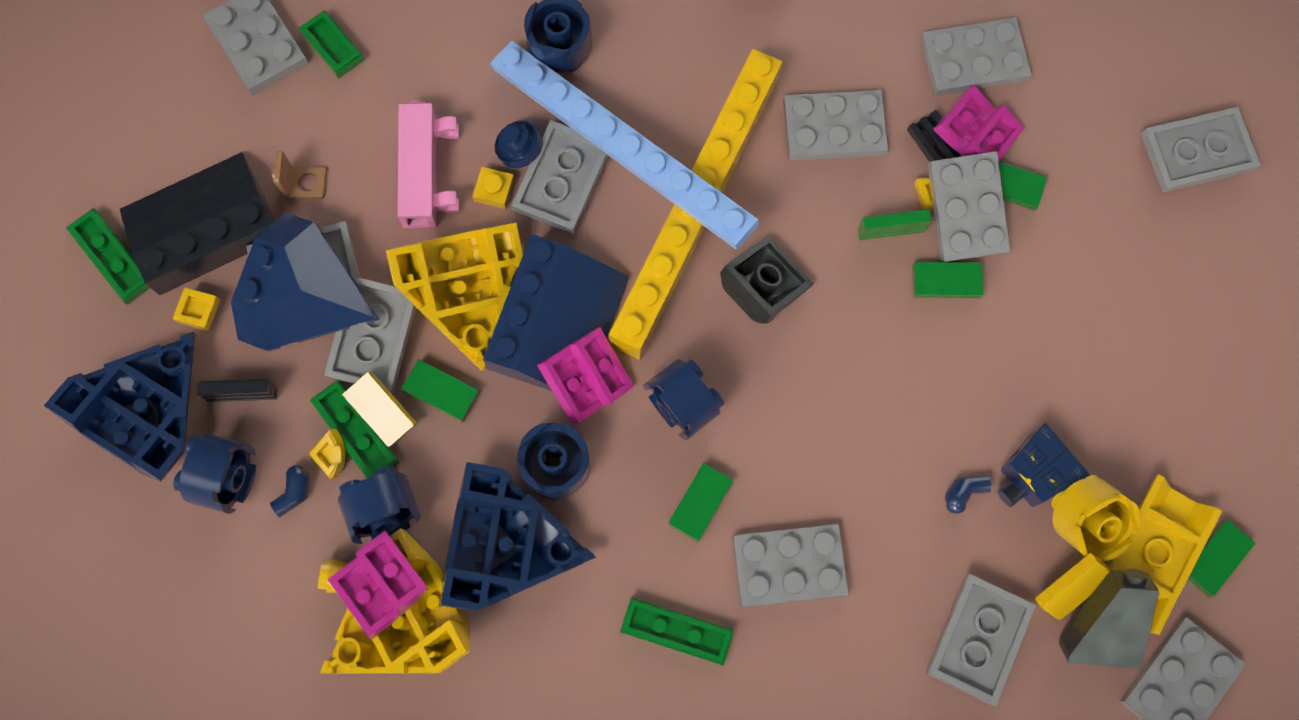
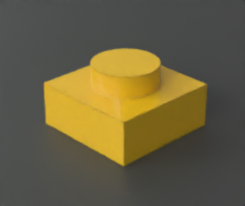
(493, 187)
(196, 309)

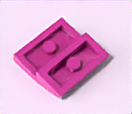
(977, 127)
(585, 375)
(378, 585)

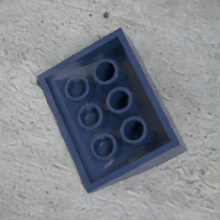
(550, 305)

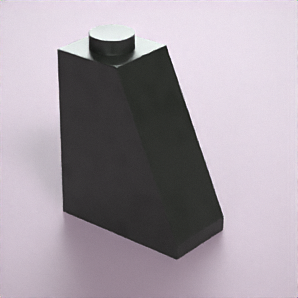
(1113, 622)

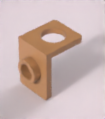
(287, 179)

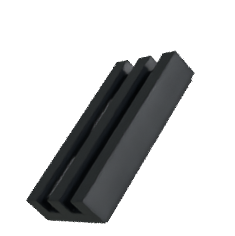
(924, 145)
(237, 390)

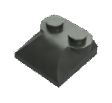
(764, 281)

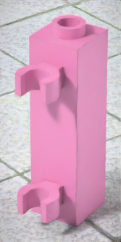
(418, 165)

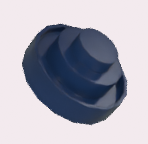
(518, 144)

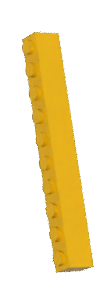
(682, 232)

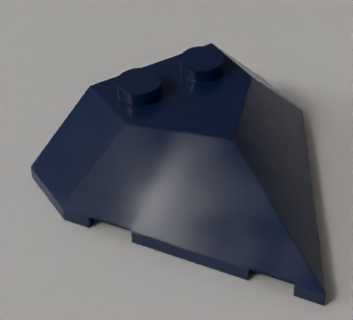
(295, 288)
(133, 406)
(502, 542)

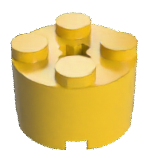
(1095, 518)

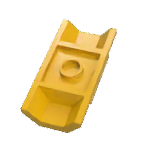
(1167, 543)

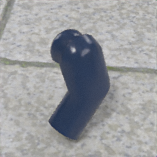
(962, 489)
(295, 493)

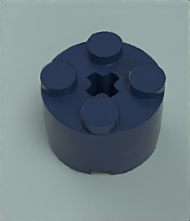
(558, 34)
(684, 397)
(556, 441)
(216, 472)
(377, 504)

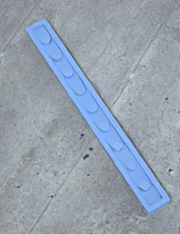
(626, 146)

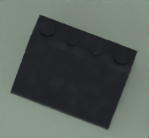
(196, 224)

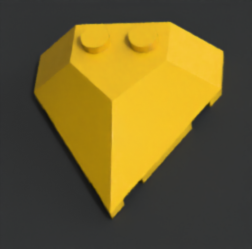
(460, 282)
(419, 641)

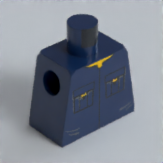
(1040, 469)

